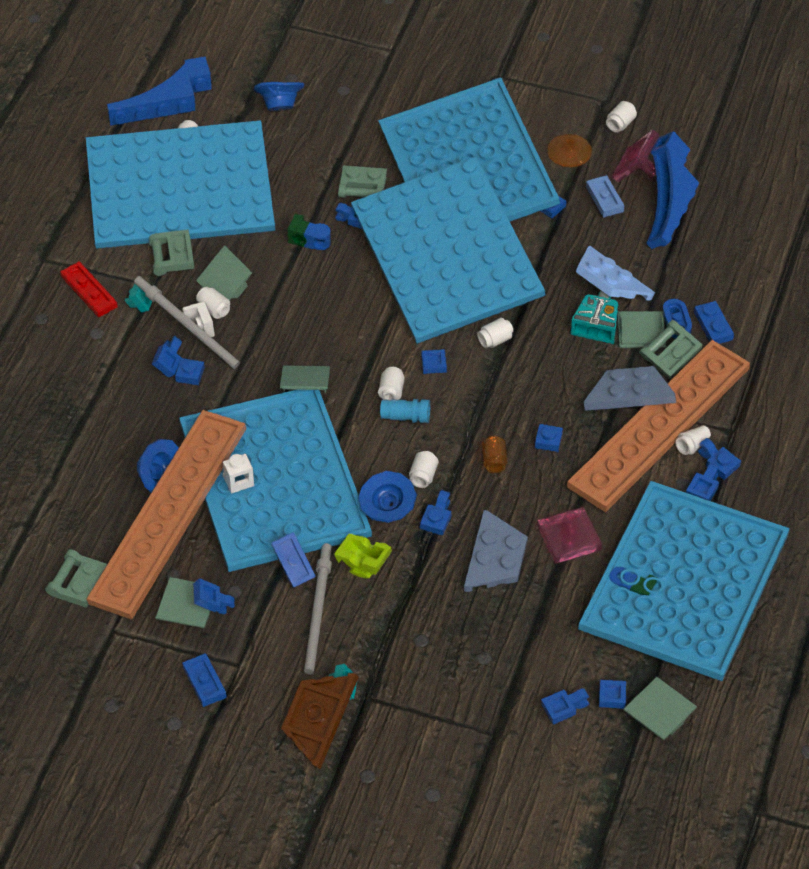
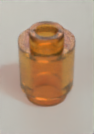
(494, 454)

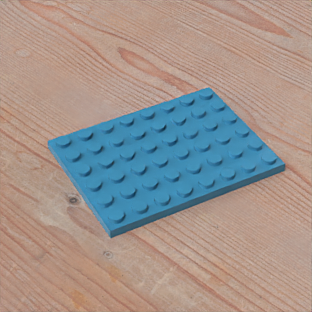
(470, 125)
(177, 181)
(447, 249)
(297, 481)
(707, 584)

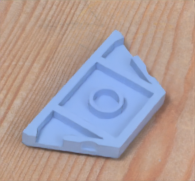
(610, 277)

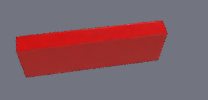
(89, 289)

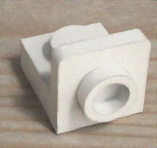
(200, 315)

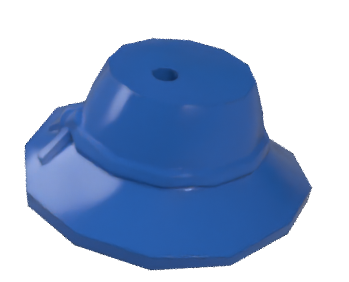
(279, 95)
(155, 462)
(382, 491)

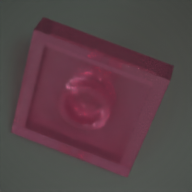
(637, 157)
(569, 535)

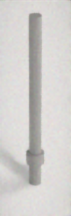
(155, 294)
(323, 568)

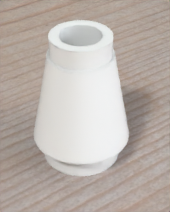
(689, 441)

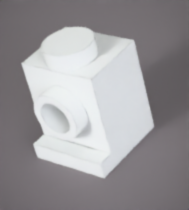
(237, 466)

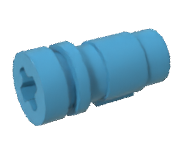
(406, 410)

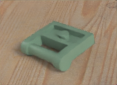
(361, 181)
(179, 251)
(676, 354)
(81, 583)

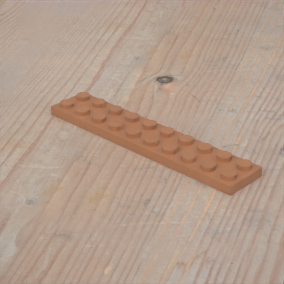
(657, 427)
(166, 515)

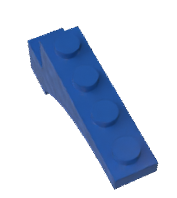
(166, 99)
(674, 185)

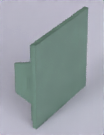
(225, 274)
(639, 328)
(305, 377)
(179, 605)
(660, 708)

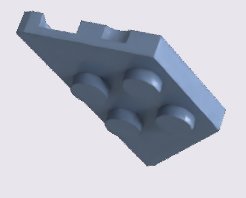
(629, 389)
(496, 554)

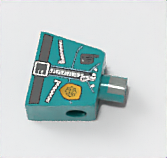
(596, 318)

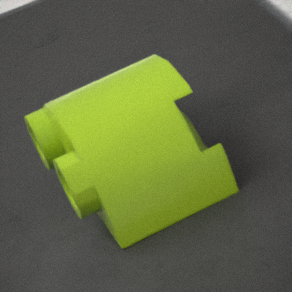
(362, 556)

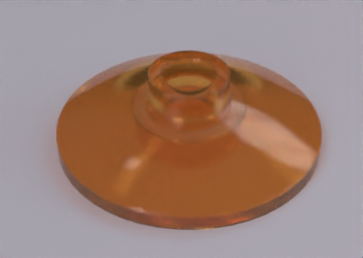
(569, 150)

